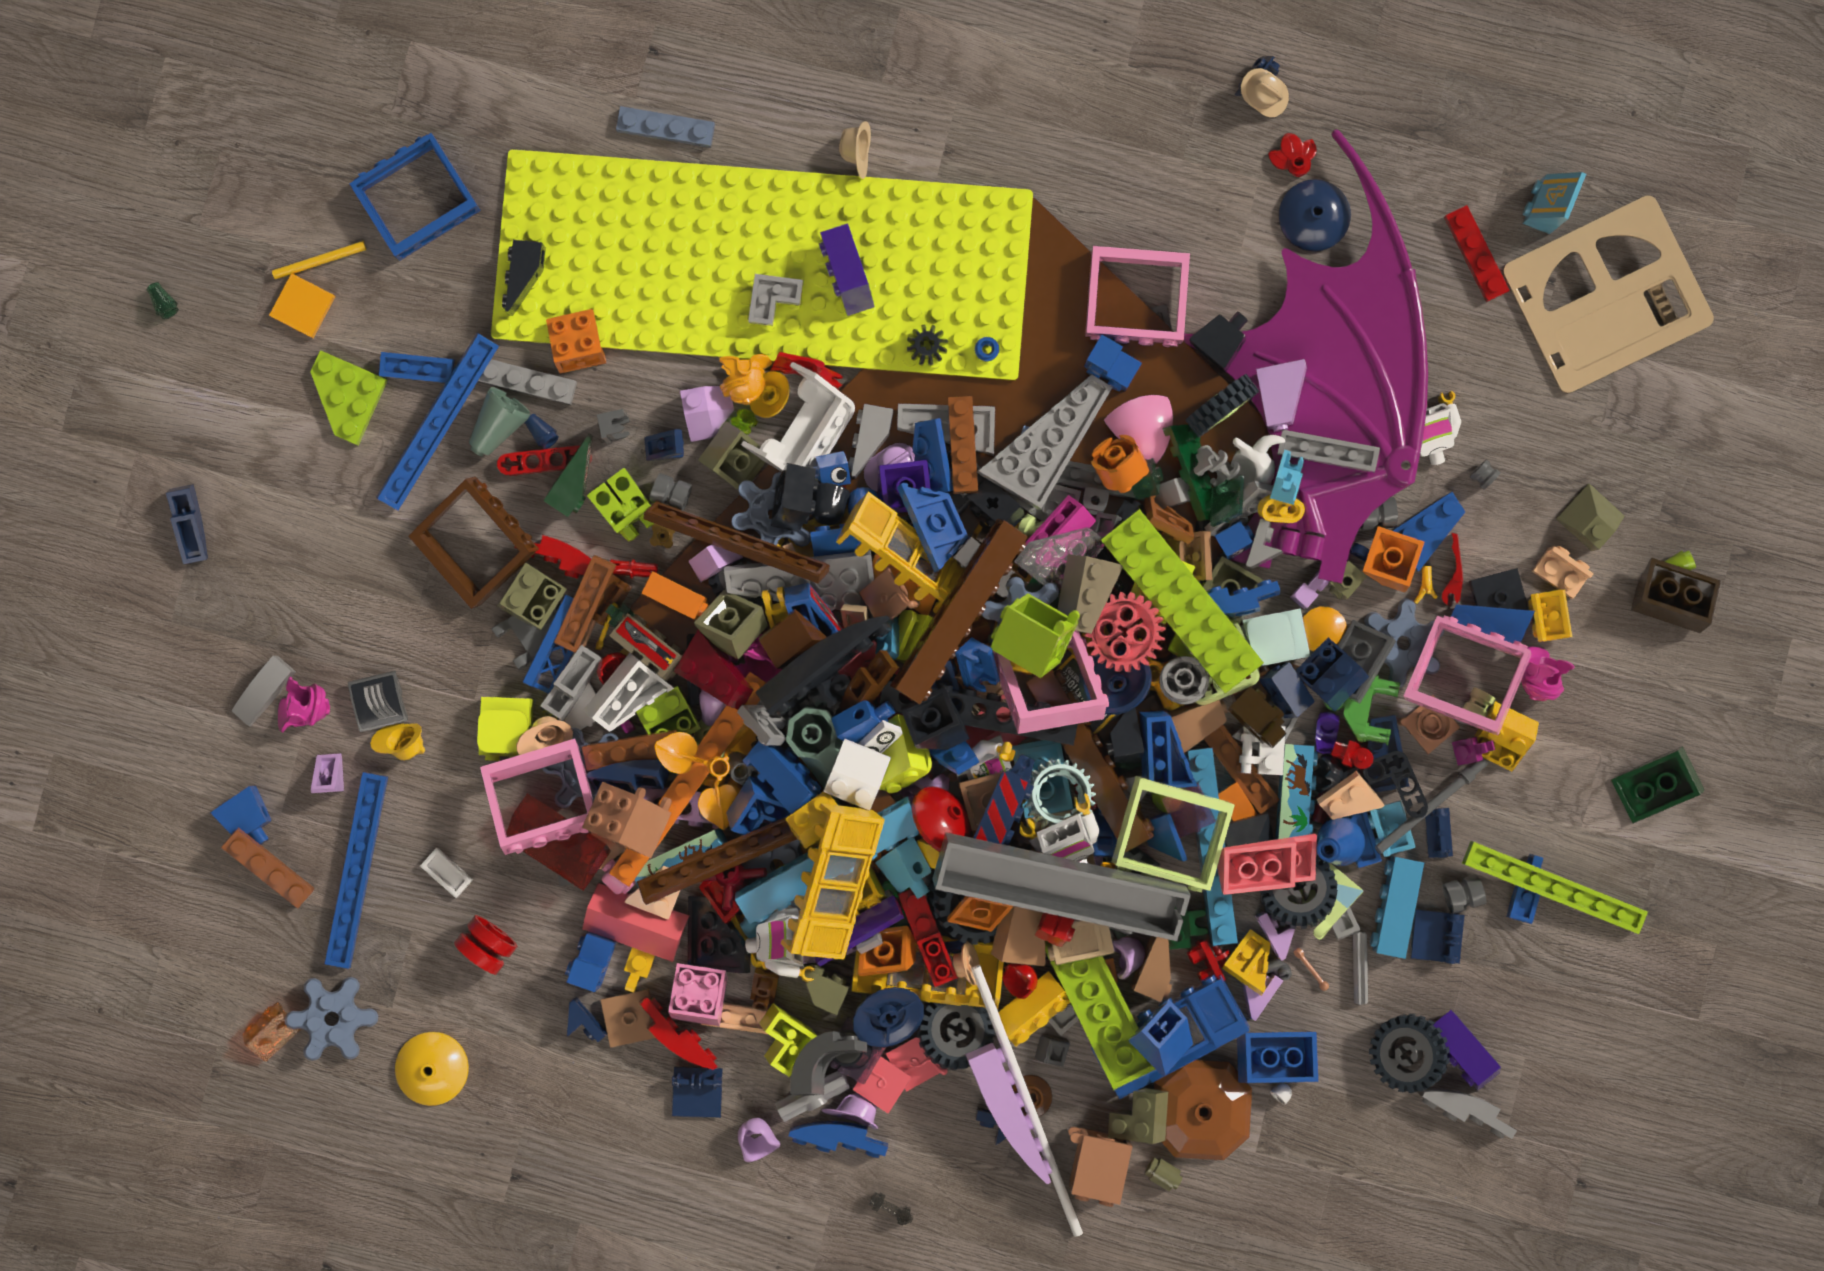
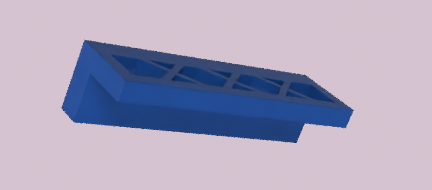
(546, 649)

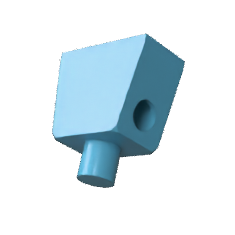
(906, 868)

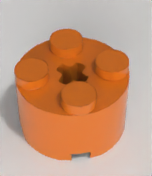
(1119, 463)

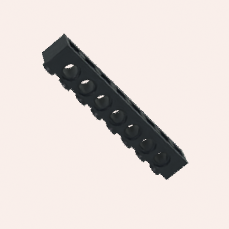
(989, 719)

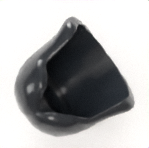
(830, 503)

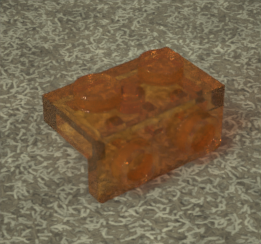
(268, 1032)

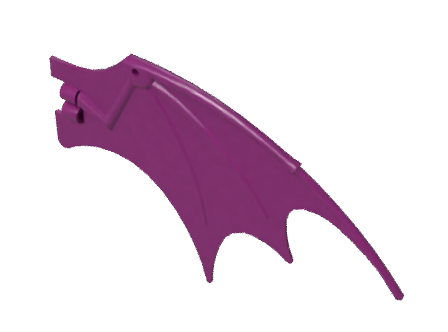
(1360, 386)

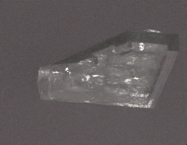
(1047, 557)

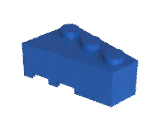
(785, 774)

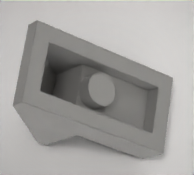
(1259, 552)

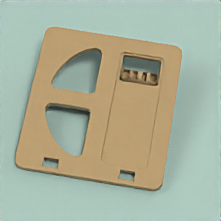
(1613, 321)

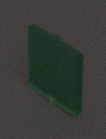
(1227, 501)

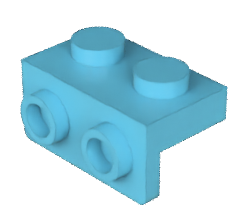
(1386, 821)

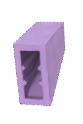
(1281, 392)

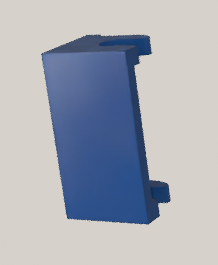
(977, 664)

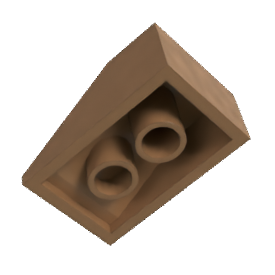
(1154, 975)

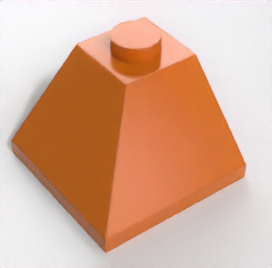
(1393, 559)
(979, 913)
(894, 955)

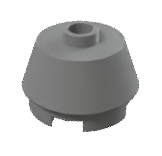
(1184, 680)

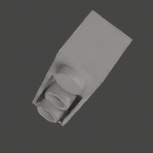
(873, 432)

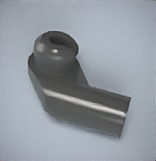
(1279, 968)

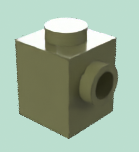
(1351, 581)

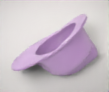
(890, 455)
(857, 1109)

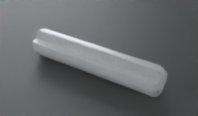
(1360, 969)

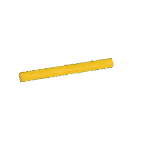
(319, 260)

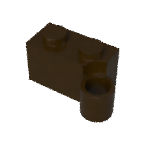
(1259, 716)

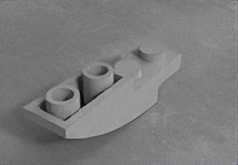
(1461, 1104)

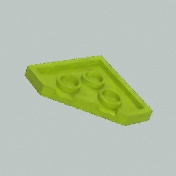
(347, 395)

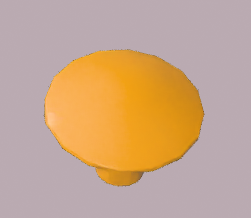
(1323, 623)

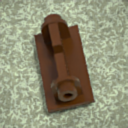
(615, 592)

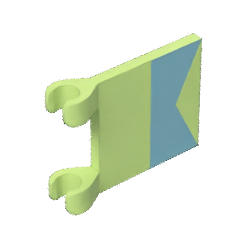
(1346, 896)

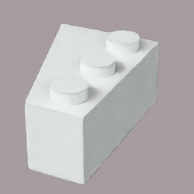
(625, 693)

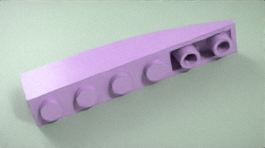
(1006, 1106)

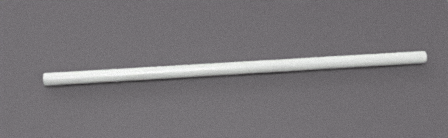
(1024, 1093)

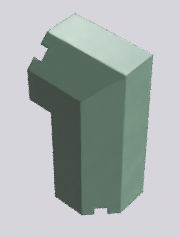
(815, 741)

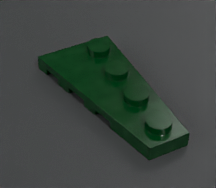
(1185, 447)

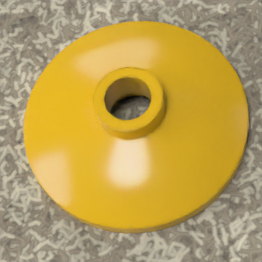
(774, 395)

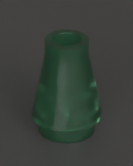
(162, 301)

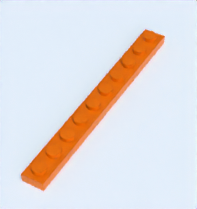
(687, 784)

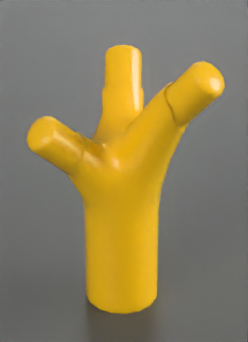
(1426, 586)

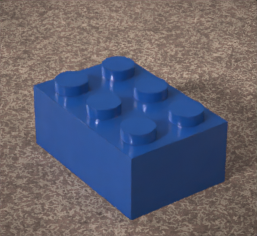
(1277, 1057)

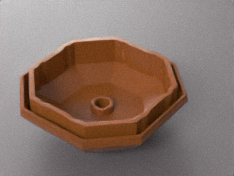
(1228, 1105)

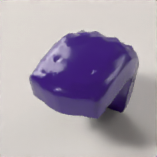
(1326, 732)

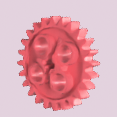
(1136, 650)

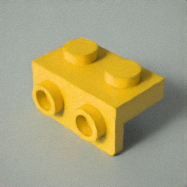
(1550, 615)

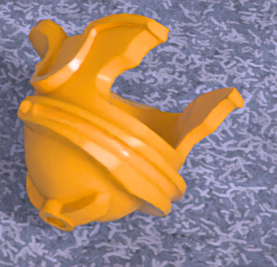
(745, 378)

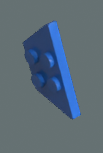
(935, 522)

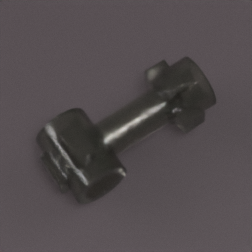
(903, 1214)

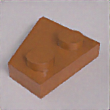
(1168, 521)

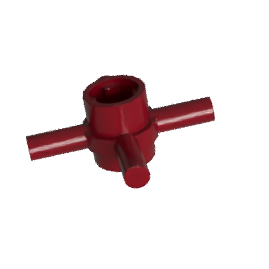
(734, 880)

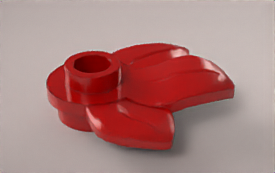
(1294, 151)

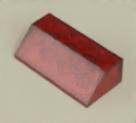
(572, 859)

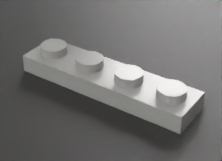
(529, 382)
(1330, 451)

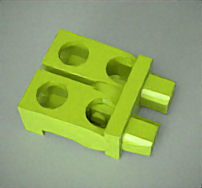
(622, 513)

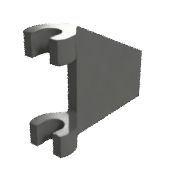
(528, 635)

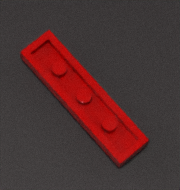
(1476, 253)

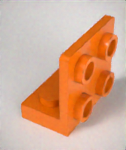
(575, 341)

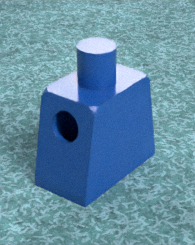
(860, 720)
(246, 812)

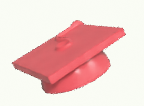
(912, 1061)
(883, 1085)

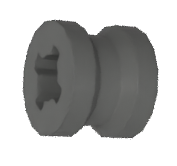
(1485, 474)

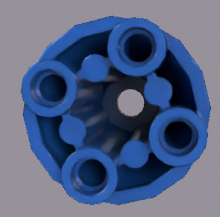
(1344, 837)

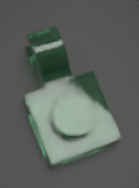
(618, 614)

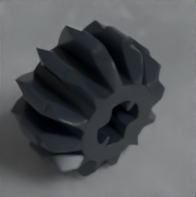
(921, 351)

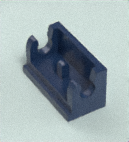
(1287, 690)

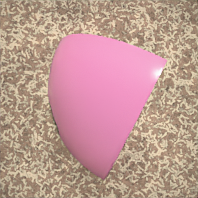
(1144, 422)

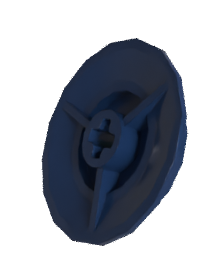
(902, 1019)

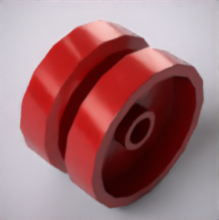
(485, 944)

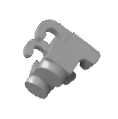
(1213, 462)

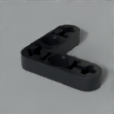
(1397, 775)

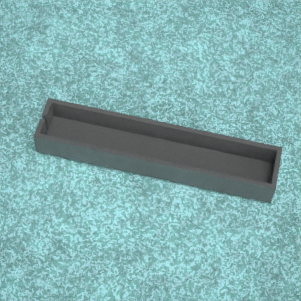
(1060, 886)

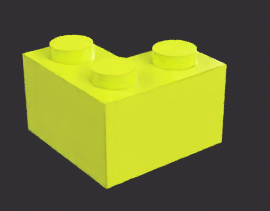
(789, 1035)

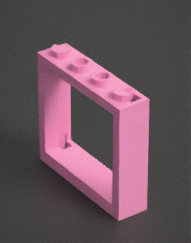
(1137, 256)
(1473, 633)
(1057, 716)
(530, 762)

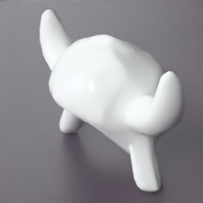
(1255, 461)

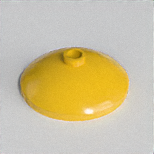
(448, 1067)

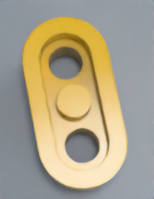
(1279, 511)

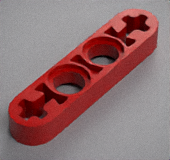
(544, 461)

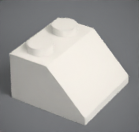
(857, 774)

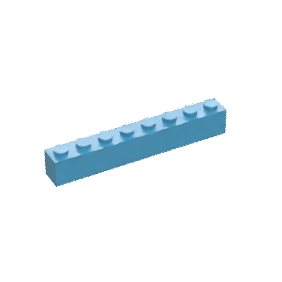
(785, 883)
(1218, 906)

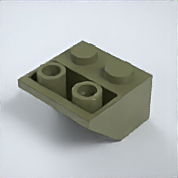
(531, 596)
(826, 989)

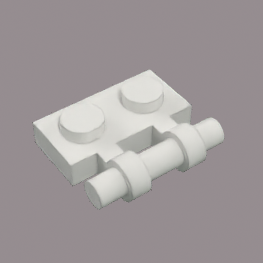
(1269, 759)

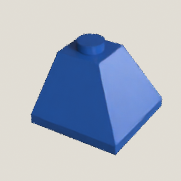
(1166, 837)

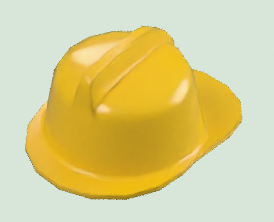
(399, 740)

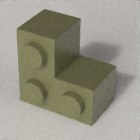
(1146, 1120)

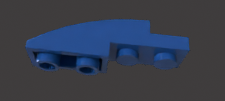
(1244, 600)
(828, 1134)

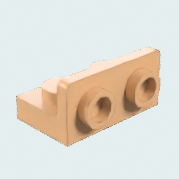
(1562, 570)

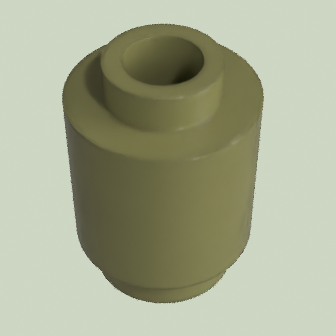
(1163, 1174)

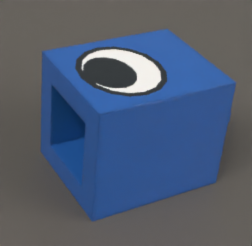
(832, 469)
(1235, 540)

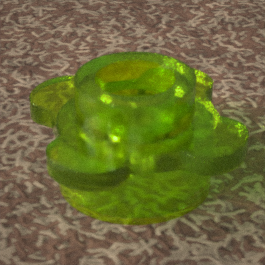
(746, 416)

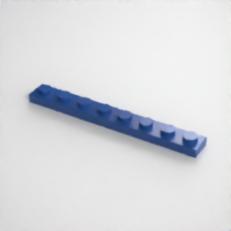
(437, 421)
(356, 870)

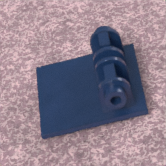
(1437, 936)
(697, 1092)

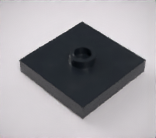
(1500, 591)

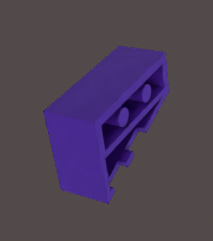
(847, 269)
(1467, 1052)

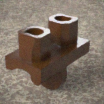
(764, 988)

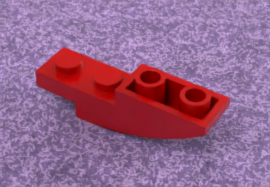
(572, 560)
(927, 938)
(683, 1043)

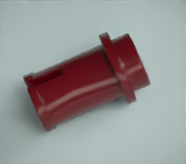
(1319, 814)

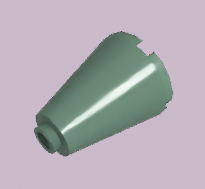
(496, 421)

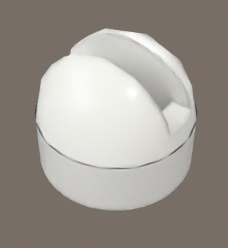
(1281, 1093)

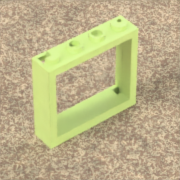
(1216, 844)

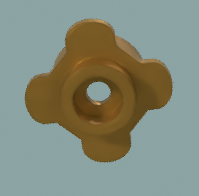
(657, 540)

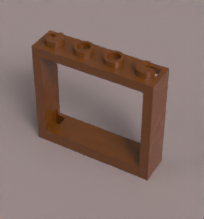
(448, 567)

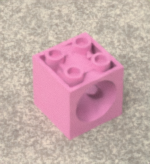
(698, 994)

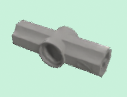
(794, 1104)

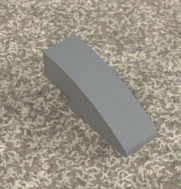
(571, 684)
(263, 690)

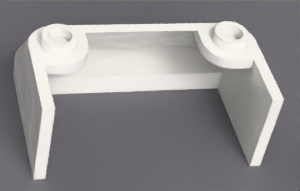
(814, 427)

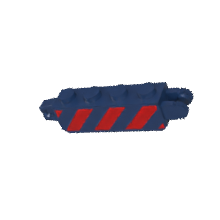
(1006, 802)

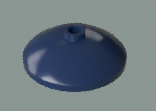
(1303, 226)
(1131, 694)

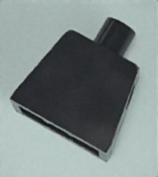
(1221, 340)

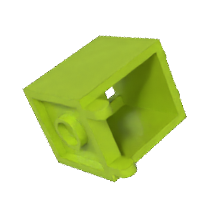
(1034, 634)

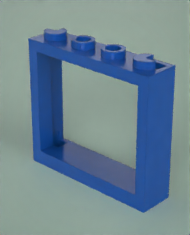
(436, 228)

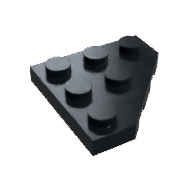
(712, 941)

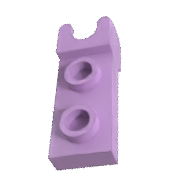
(1306, 593)

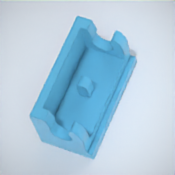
(1287, 479)

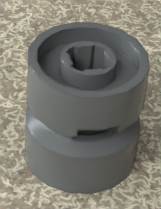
(670, 493)
(1384, 516)
(1463, 894)

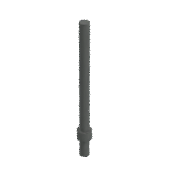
(1466, 776)

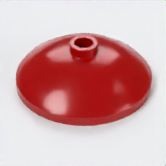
(939, 812)

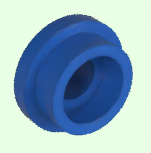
(986, 341)

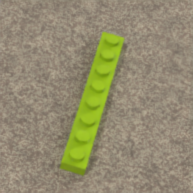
(1554, 887)

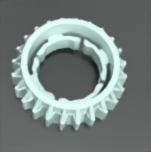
(1066, 771)

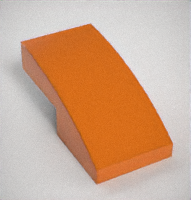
(1236, 796)

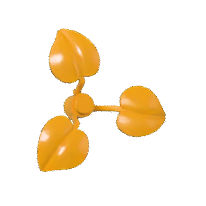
(677, 754)

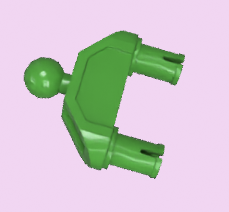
(1357, 714)

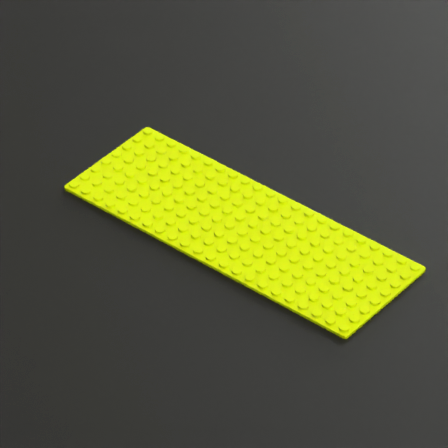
(677, 245)

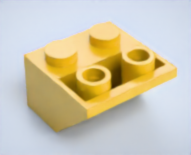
(1514, 739)

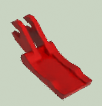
(784, 361)
(1456, 582)

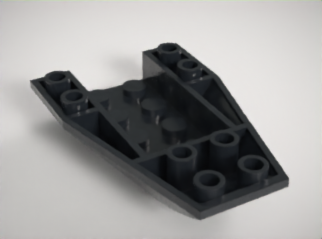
(818, 664)

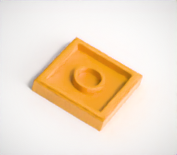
(302, 305)

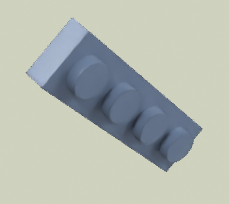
(665, 126)

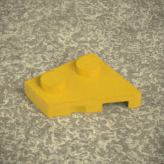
(1250, 962)

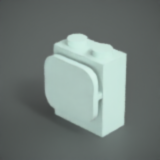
(1277, 636)

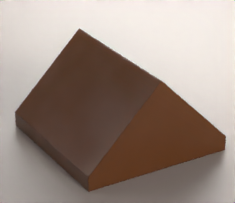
(790, 639)

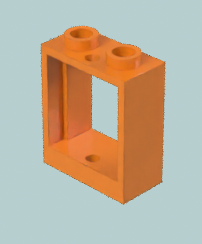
(675, 596)

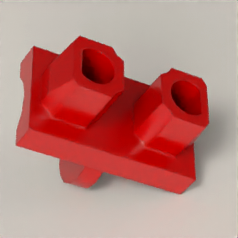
(1352, 755)
(1204, 952)

